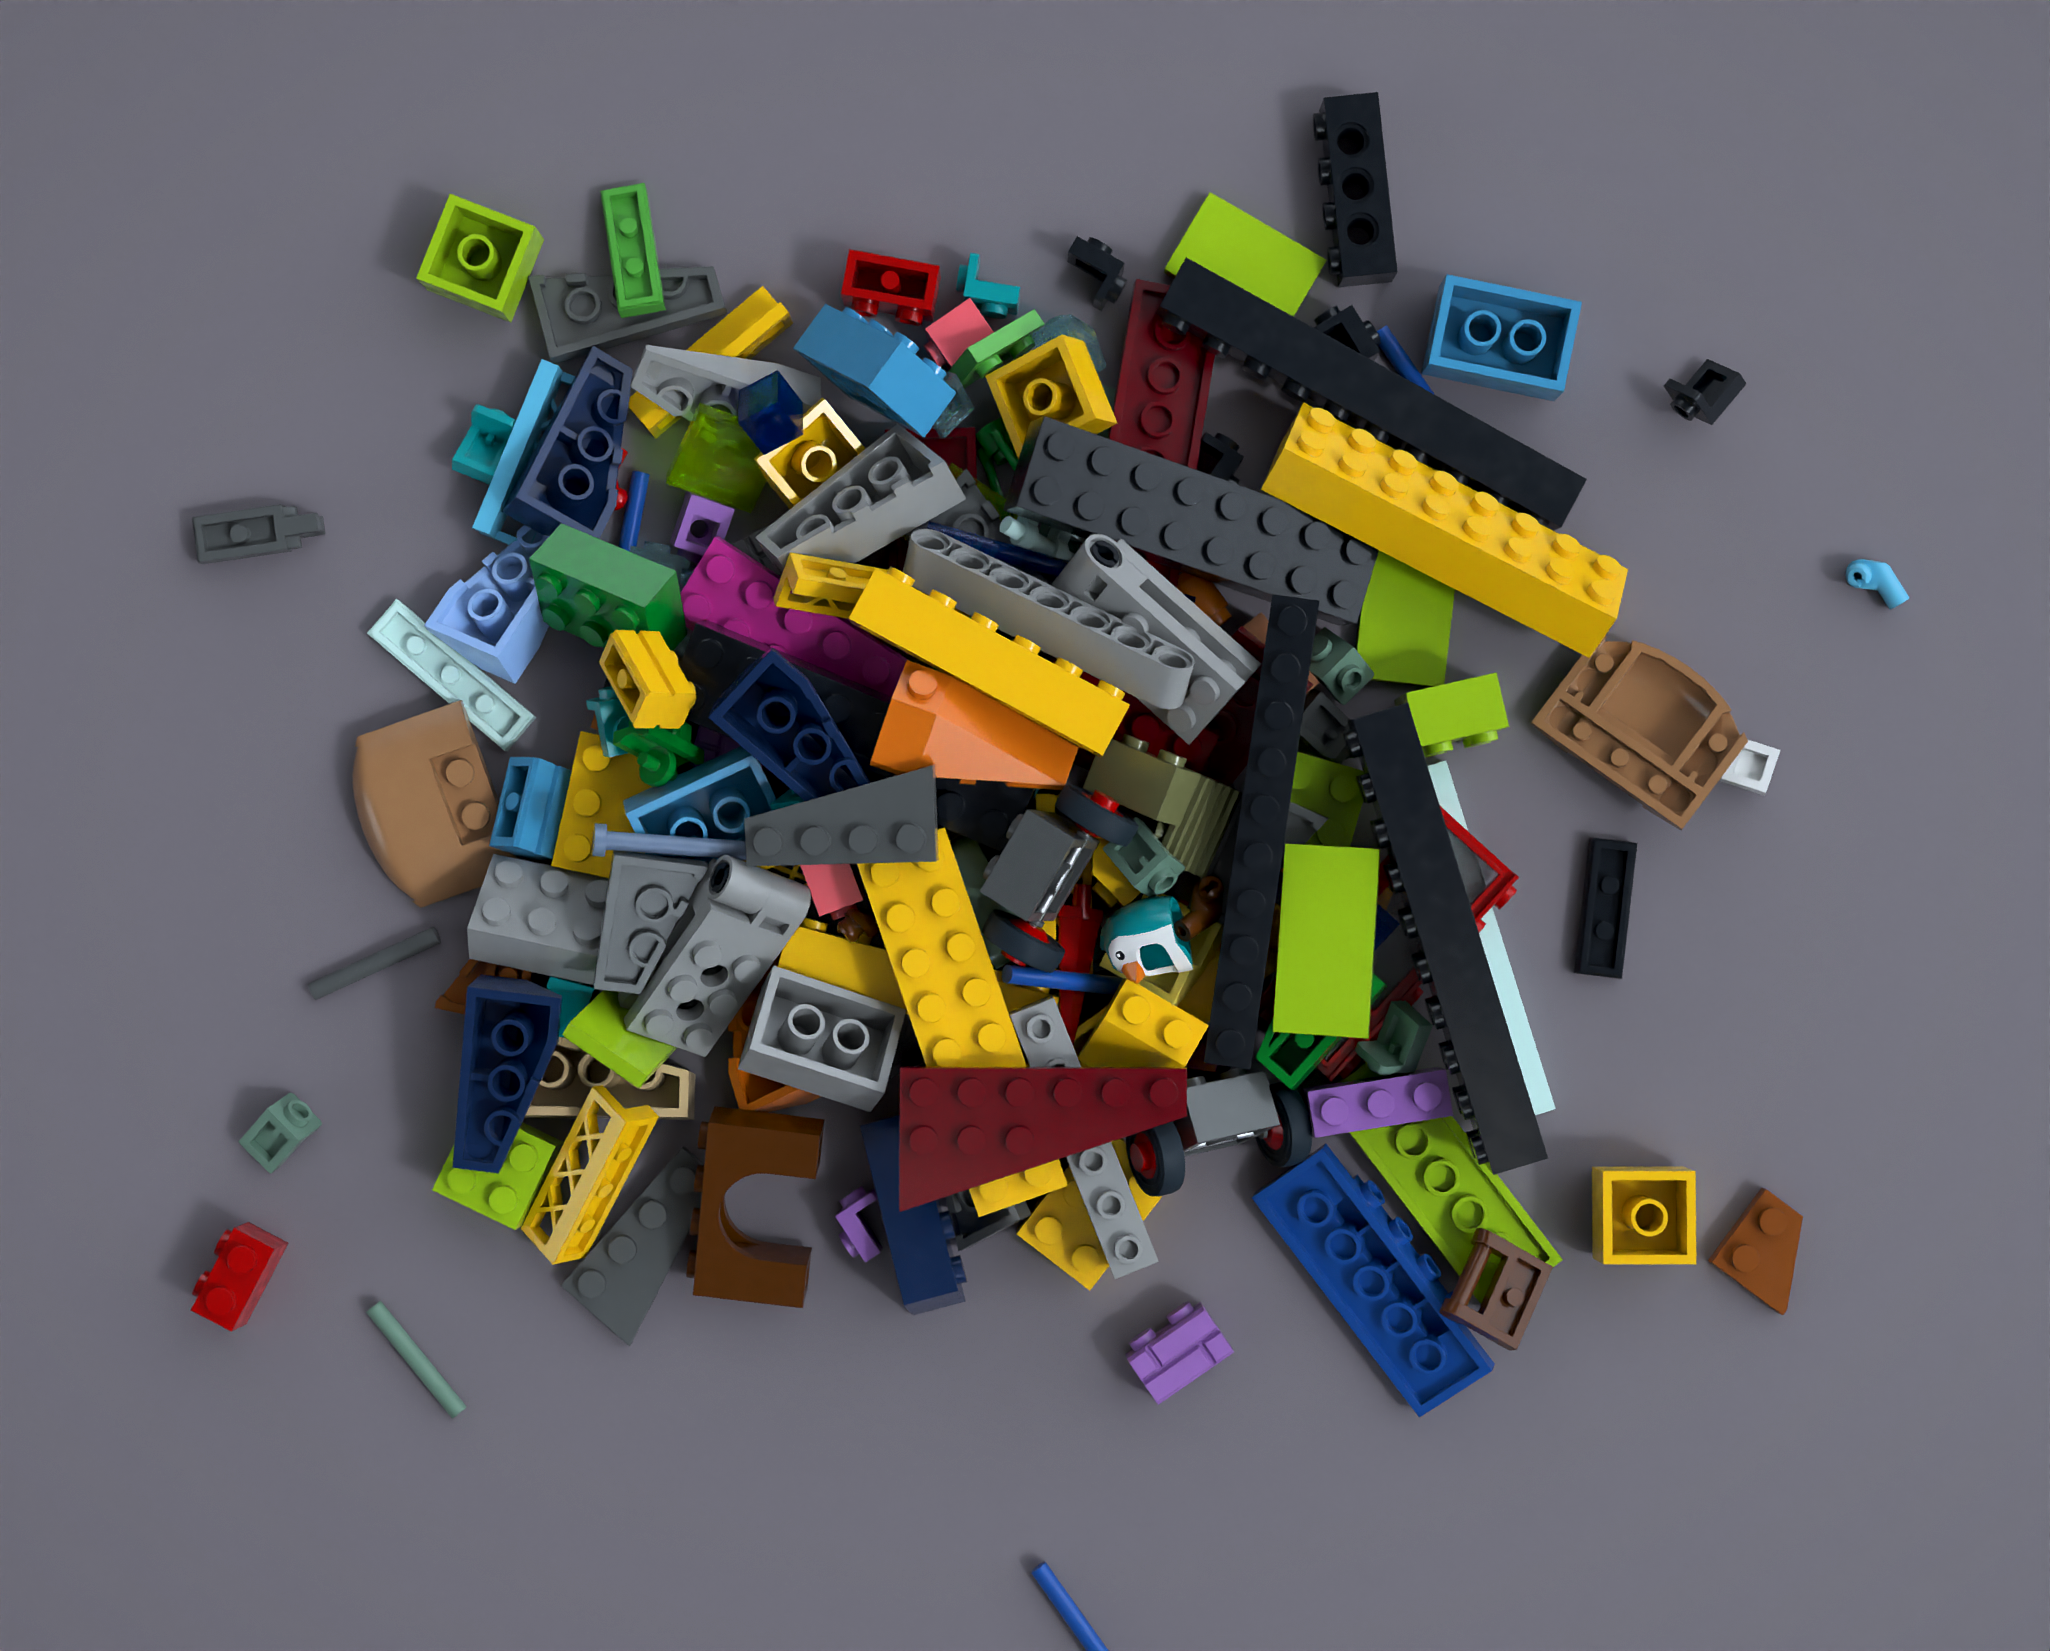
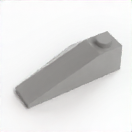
(685, 378)

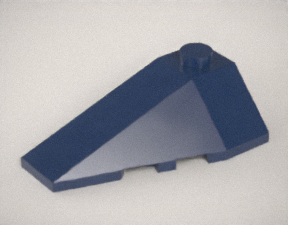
(579, 454)

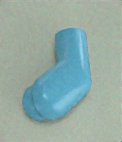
(1879, 577)

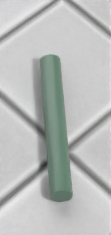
(416, 1359)

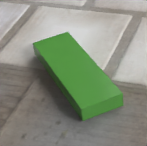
(632, 250)

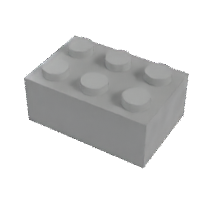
(538, 919)
(822, 1039)

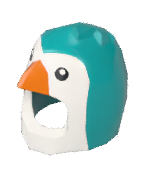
(1143, 939)

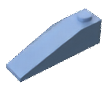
(496, 612)

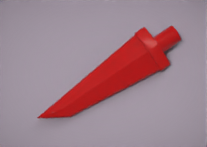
(1078, 937)

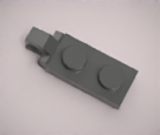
(253, 532)

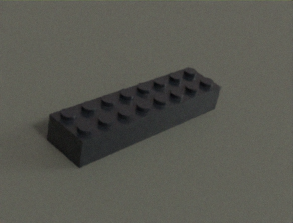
(1188, 520)
(720, 655)

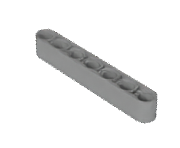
(1050, 619)

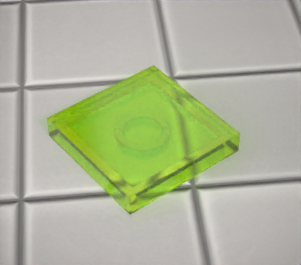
(717, 460)

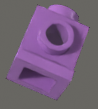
(714, 514)

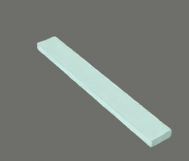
(1501, 969)

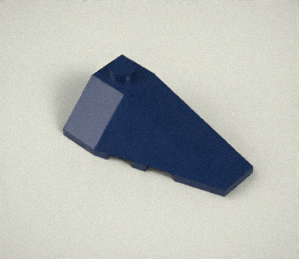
(787, 728)
(505, 1052)

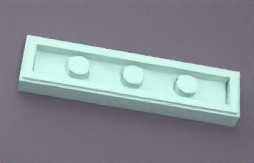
(451, 675)

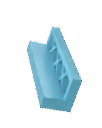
(519, 448)

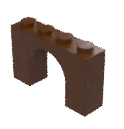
(727, 1259)

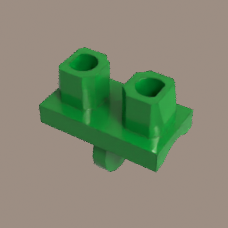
(659, 751)

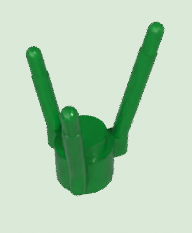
(995, 446)

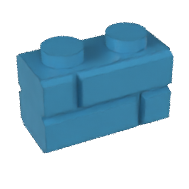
(530, 808)

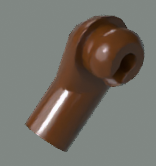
(1204, 909)
(857, 923)

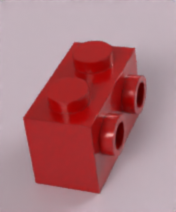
(891, 287)
(238, 1276)

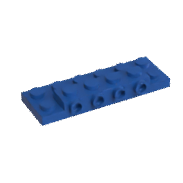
(1374, 1278)

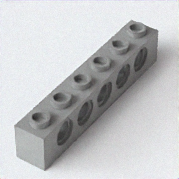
(1095, 1169)

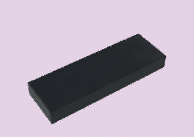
(1605, 908)

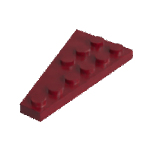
(997, 1121)

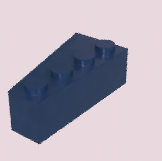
(917, 1236)

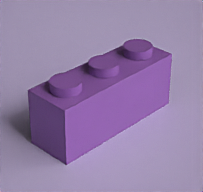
(1378, 1101)

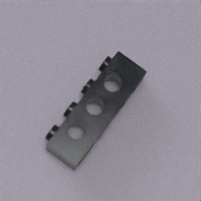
(1359, 119)

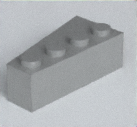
(866, 503)

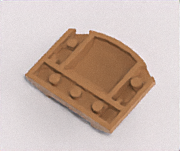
(1644, 726)
(427, 803)

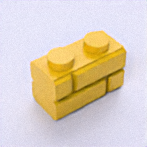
(647, 679)

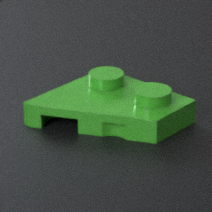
(992, 350)

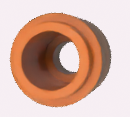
(1207, 597)

